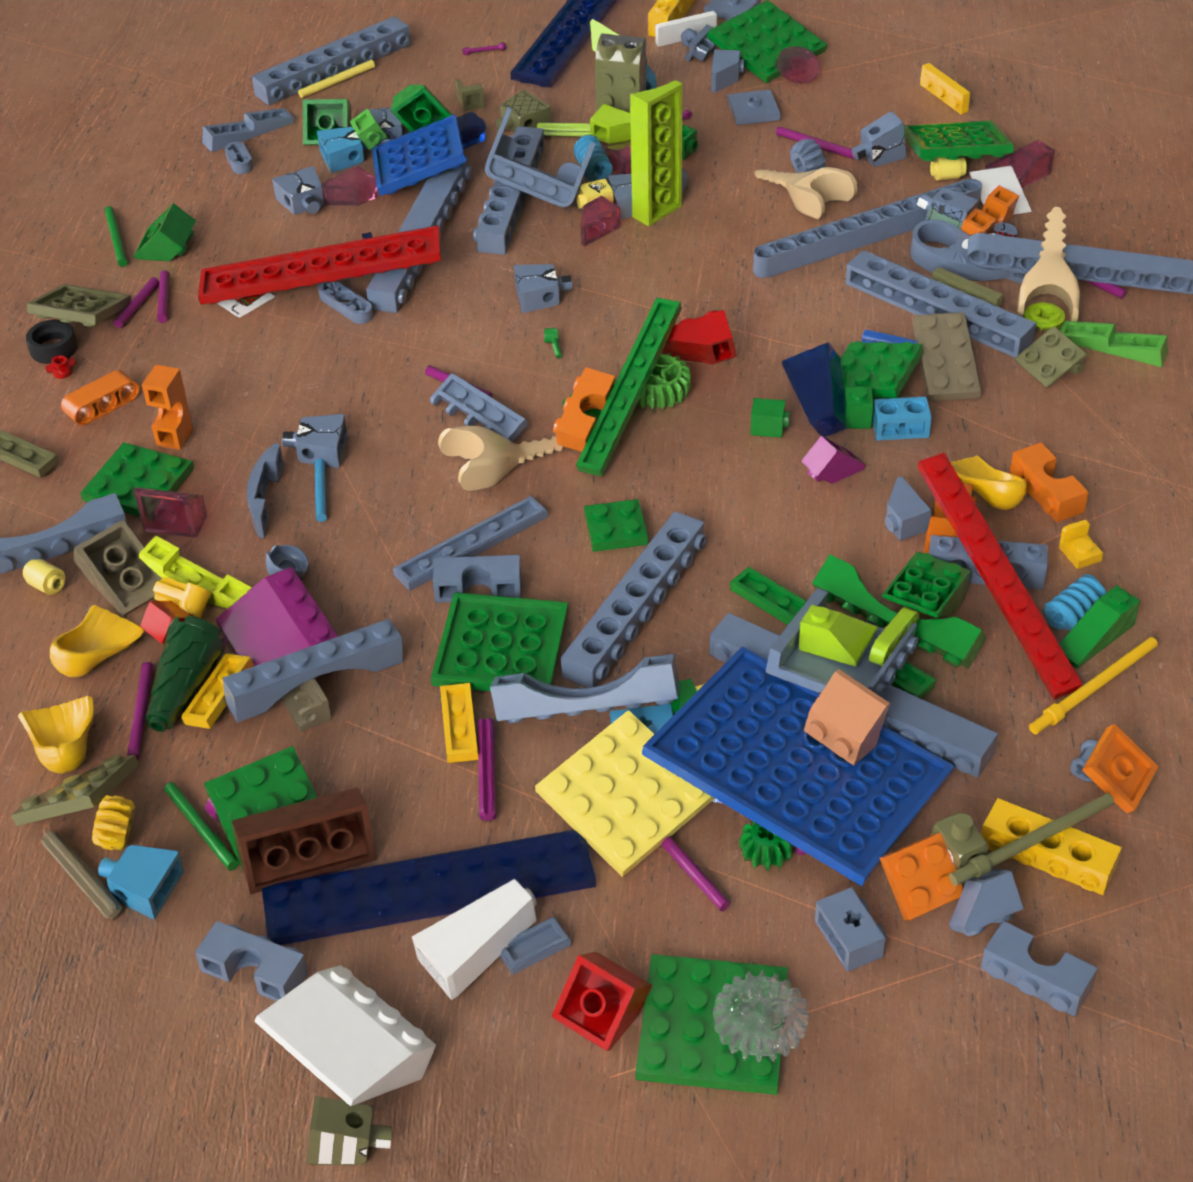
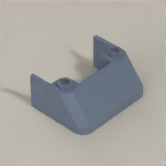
(532, 181)

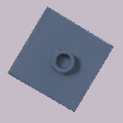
(730, 8)
(753, 107)

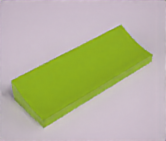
(656, 152)

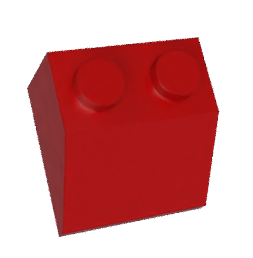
(600, 999)

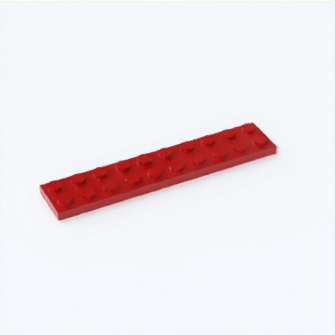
(320, 265)

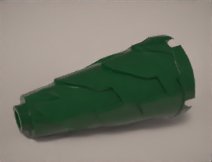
(187, 658)

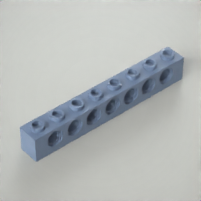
(365, 45)
(504, 202)
(927, 296)
(633, 601)

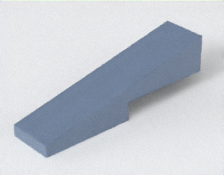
(254, 124)

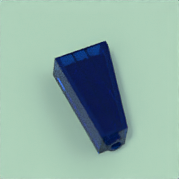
(819, 387)

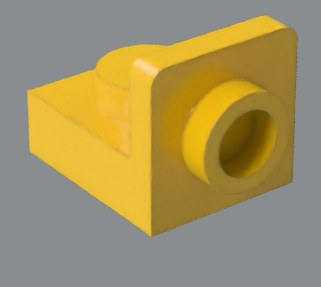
(1078, 545)

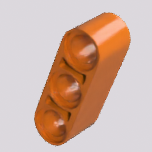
(100, 397)

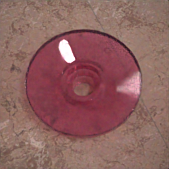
(798, 64)

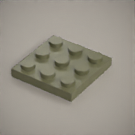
(78, 304)

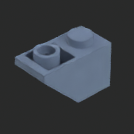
(986, 901)

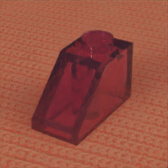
(350, 188)
(599, 219)

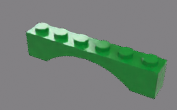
(949, 637)

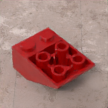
(702, 339)

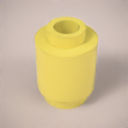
(948, 169)
(44, 576)

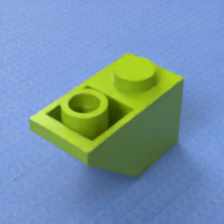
(611, 125)

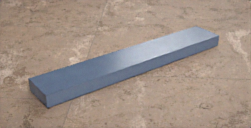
(472, 541)

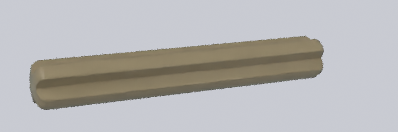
(81, 875)

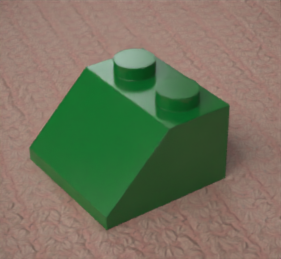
(418, 107)
(324, 115)
(166, 236)

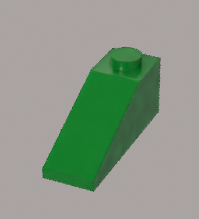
(1100, 626)

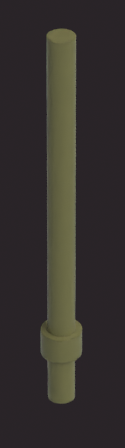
(983, 864)

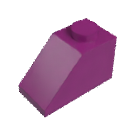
(831, 461)

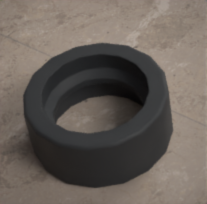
(50, 330)

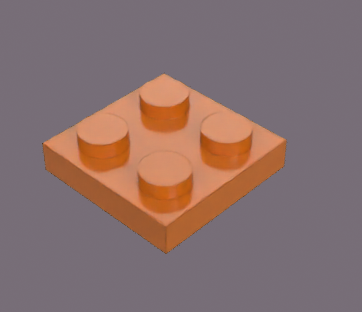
(1120, 768)
(921, 876)

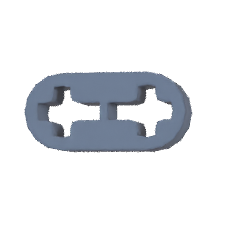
(238, 157)

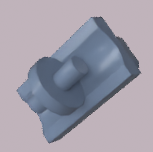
(698, 43)

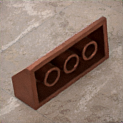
(304, 839)

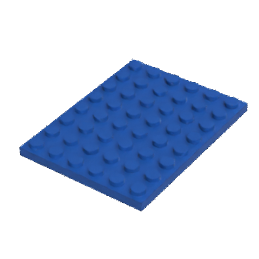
(750, 751)

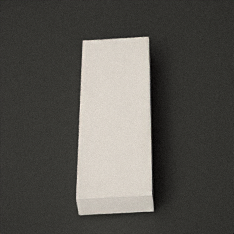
(671, 31)

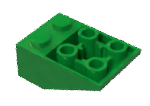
(929, 585)

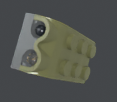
(619, 70)

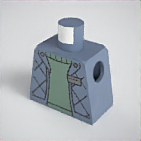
(947, 206)

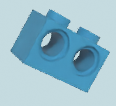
(901, 418)

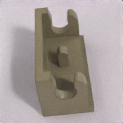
(307, 705)

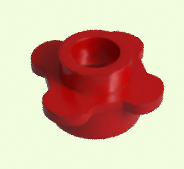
(61, 367)

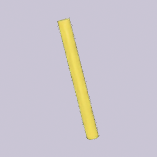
(330, 81)

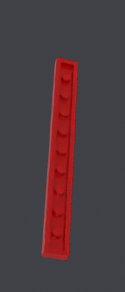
(1000, 576)

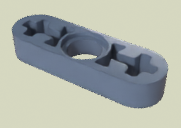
(357, 309)

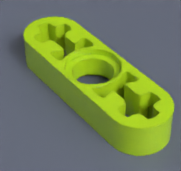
(892, 635)

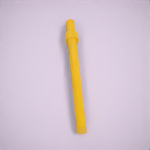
(1056, 712)

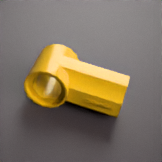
(188, 597)

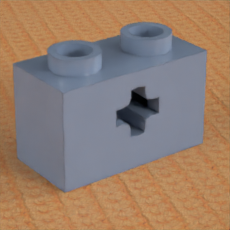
(850, 929)

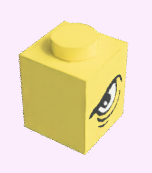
(593, 190)

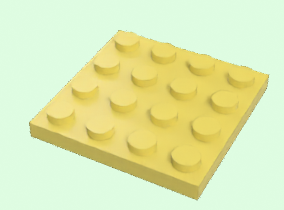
(621, 797)

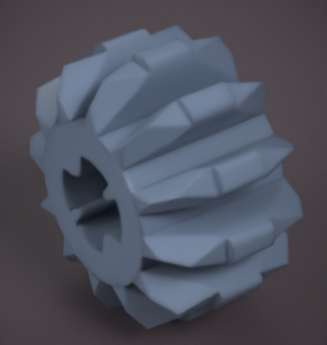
(807, 156)

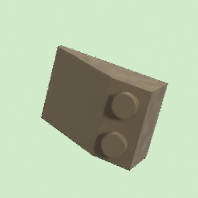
(115, 569)

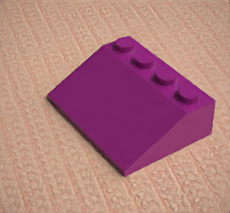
(274, 619)

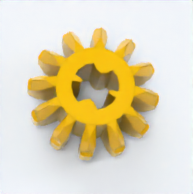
(113, 822)

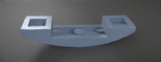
(266, 469)

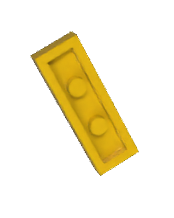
(945, 88)
(210, 699)
(458, 723)

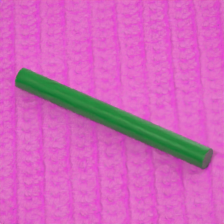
(115, 236)
(201, 826)

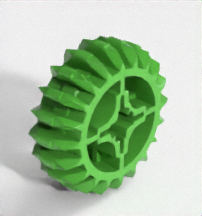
(667, 383)

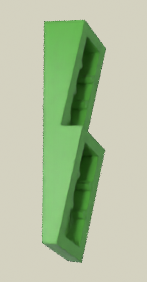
(1104, 338)

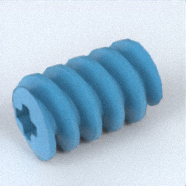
(599, 164)
(1073, 603)

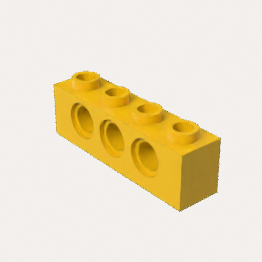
(667, 11)
(1066, 855)

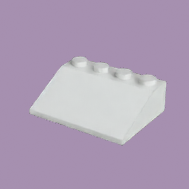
(348, 1036)

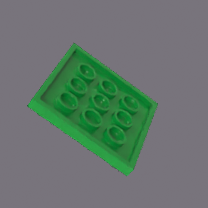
(762, 36)
(957, 140)
(499, 638)
(679, 1031)

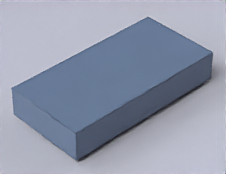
(535, 945)

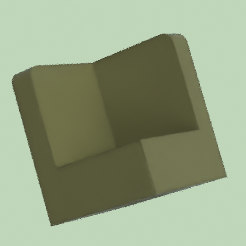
(469, 97)

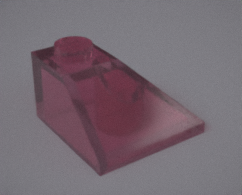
(1028, 162)
(170, 512)

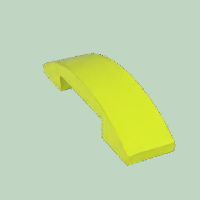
(166, 562)

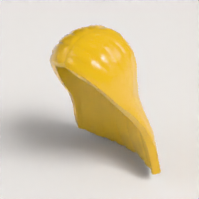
(995, 486)
(92, 642)
(60, 733)

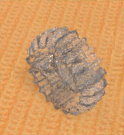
(752, 1029)

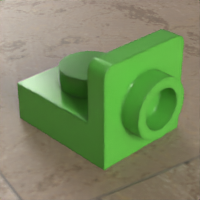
(368, 129)

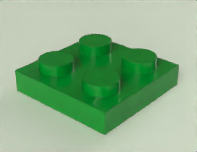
(615, 525)

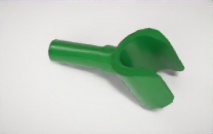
(551, 336)

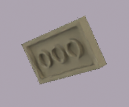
(947, 357)

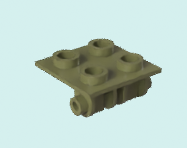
(1051, 357)

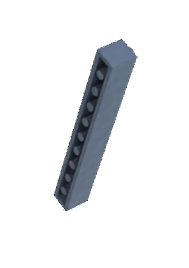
(432, 208)
(925, 724)

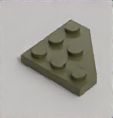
(76, 791)

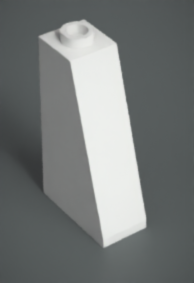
(474, 936)

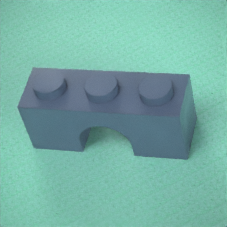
(457, 574)
(231, 949)
(1060, 985)

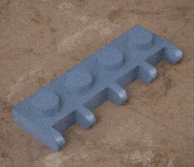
(478, 407)

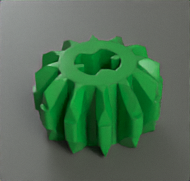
(763, 847)

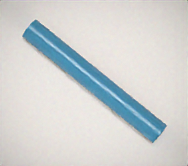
(320, 490)

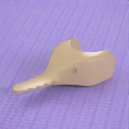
(814, 188)
(1051, 272)
(490, 454)

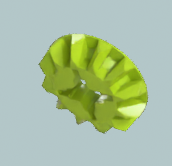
(1051, 315)

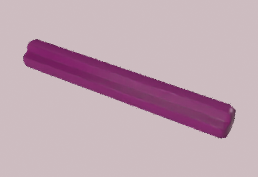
(486, 770)

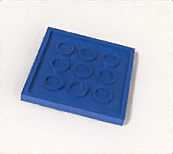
(418, 155)

